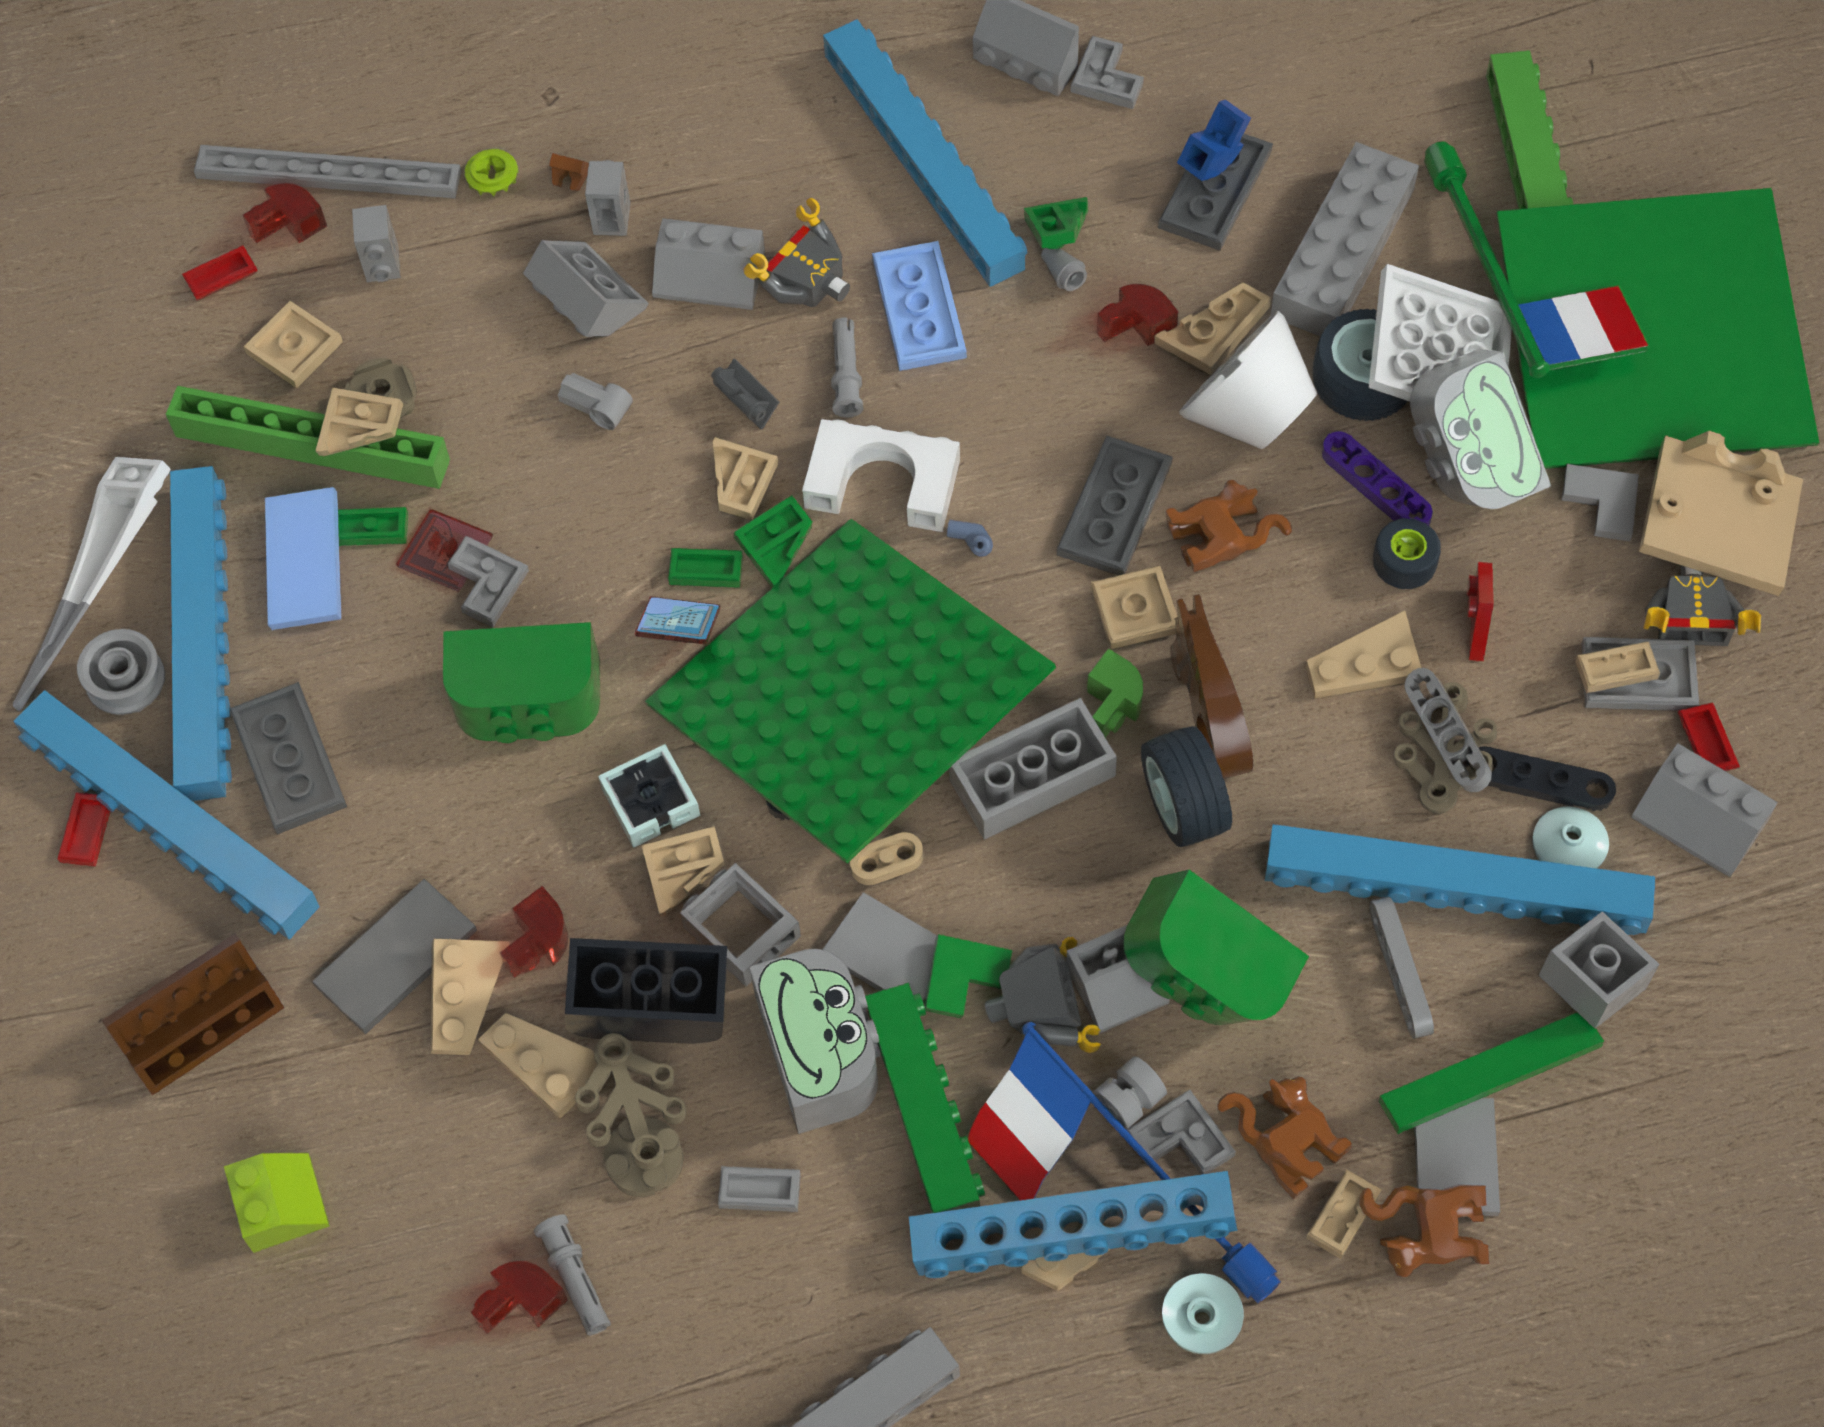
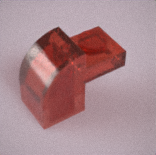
(285, 207)
(1138, 307)
(544, 933)
(520, 1286)

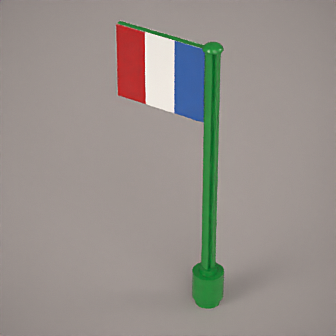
(1551, 330)

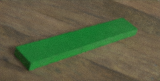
(1489, 1072)

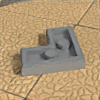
(1099, 78)
(1612, 494)
(495, 578)
(1186, 1125)

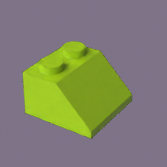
(276, 1198)

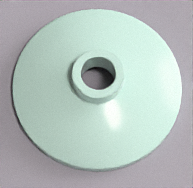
(1554, 845)
(1208, 1295)

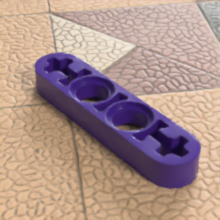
(1372, 485)

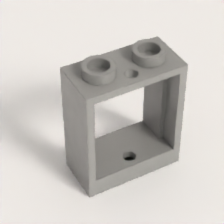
(768, 946)

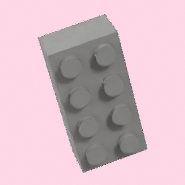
(1032, 768)

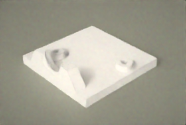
(1426, 326)

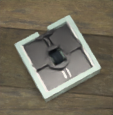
(649, 795)

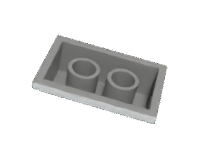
(1027, 44)
(706, 263)
(583, 287)
(1704, 810)

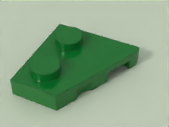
(775, 538)

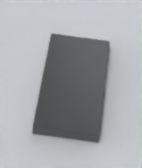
(1210, 207)
(1114, 506)
(288, 758)
(392, 956)

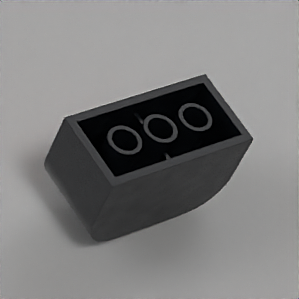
(646, 990)

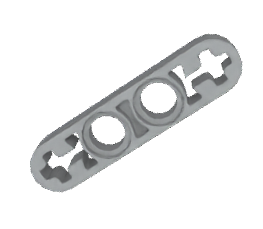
(1449, 728)
(1401, 967)

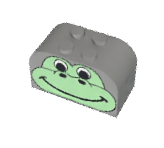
(1477, 432)
(818, 1036)

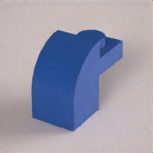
(1217, 146)

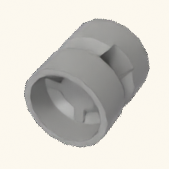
(1134, 1089)

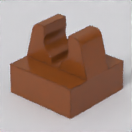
(565, 165)

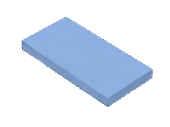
(919, 306)
(302, 558)

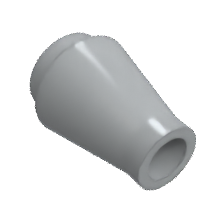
(1066, 270)

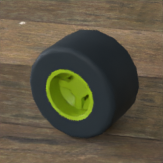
(1406, 553)

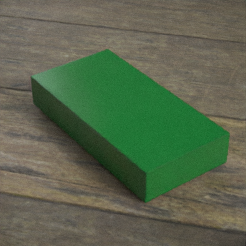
(705, 567)

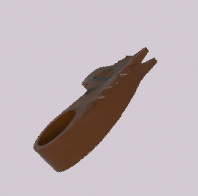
(1211, 690)

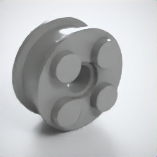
(114, 653)

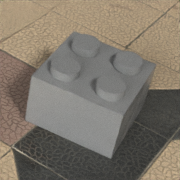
(1598, 969)

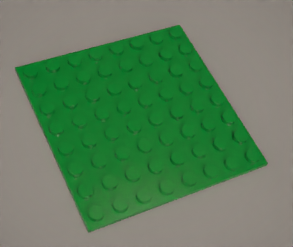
(1711, 304)
(850, 688)

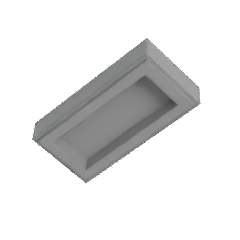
(759, 1189)

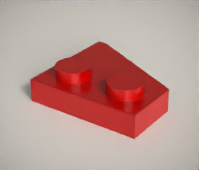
(1480, 609)

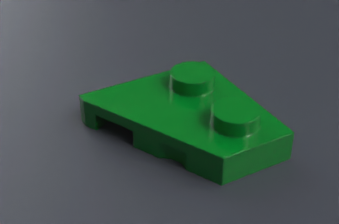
(1057, 222)

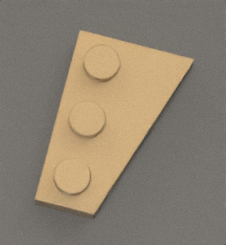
(461, 990)

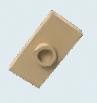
(1617, 667)
(1341, 1215)

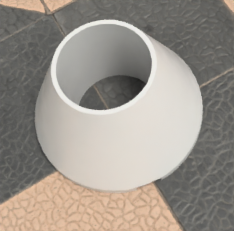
(1256, 388)

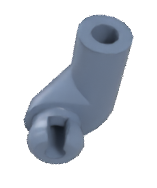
(973, 534)

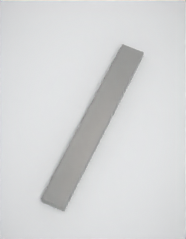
(328, 171)

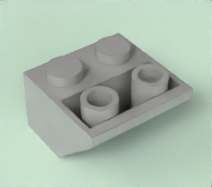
(1108, 982)

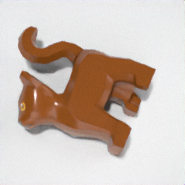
(1218, 530)
(1286, 1141)
(1437, 1222)

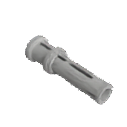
(846, 379)
(566, 1258)

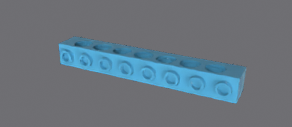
(1052, 1213)

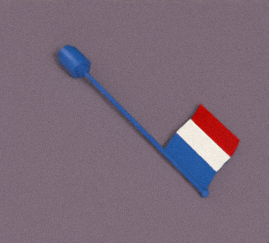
(1035, 1120)

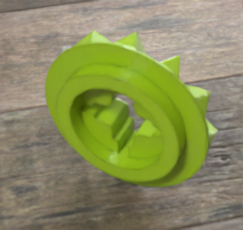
(478, 170)

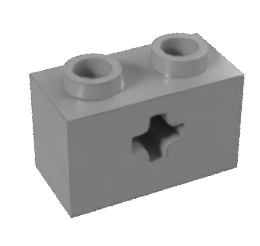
(607, 198)
(376, 243)

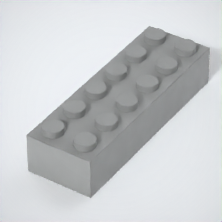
(1345, 238)

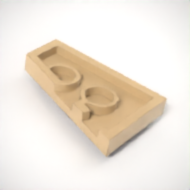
(1217, 330)
(1366, 661)
(540, 1060)

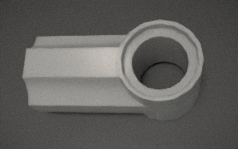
(603, 404)

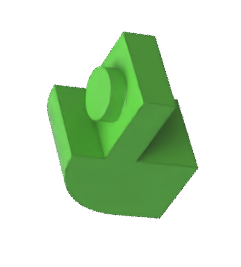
(1119, 688)

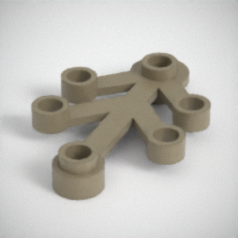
(1441, 773)
(628, 1095)

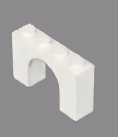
(846, 447)

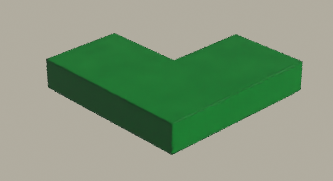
(955, 965)

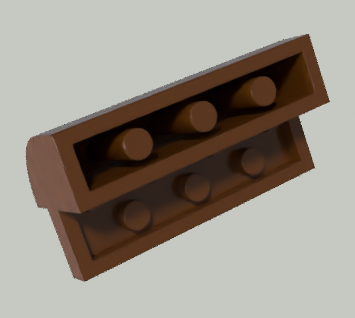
(193, 1014)

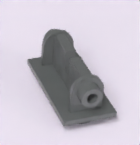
(745, 392)

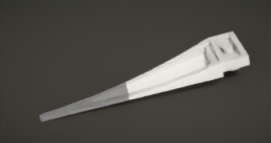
(117, 514)

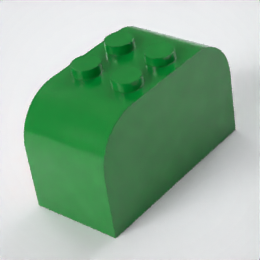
(522, 680)
(1209, 952)

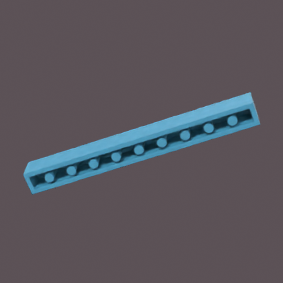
(925, 153)
(198, 634)
(166, 815)
(1458, 878)

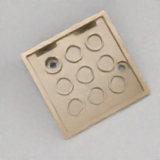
(1725, 512)

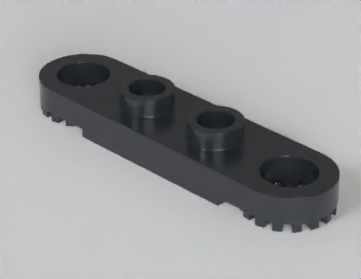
(1548, 779)

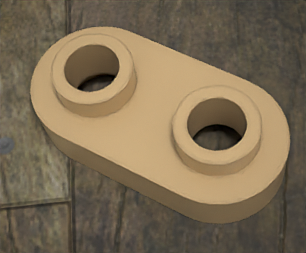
(885, 858)

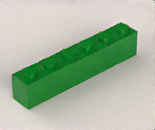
(922, 1100)

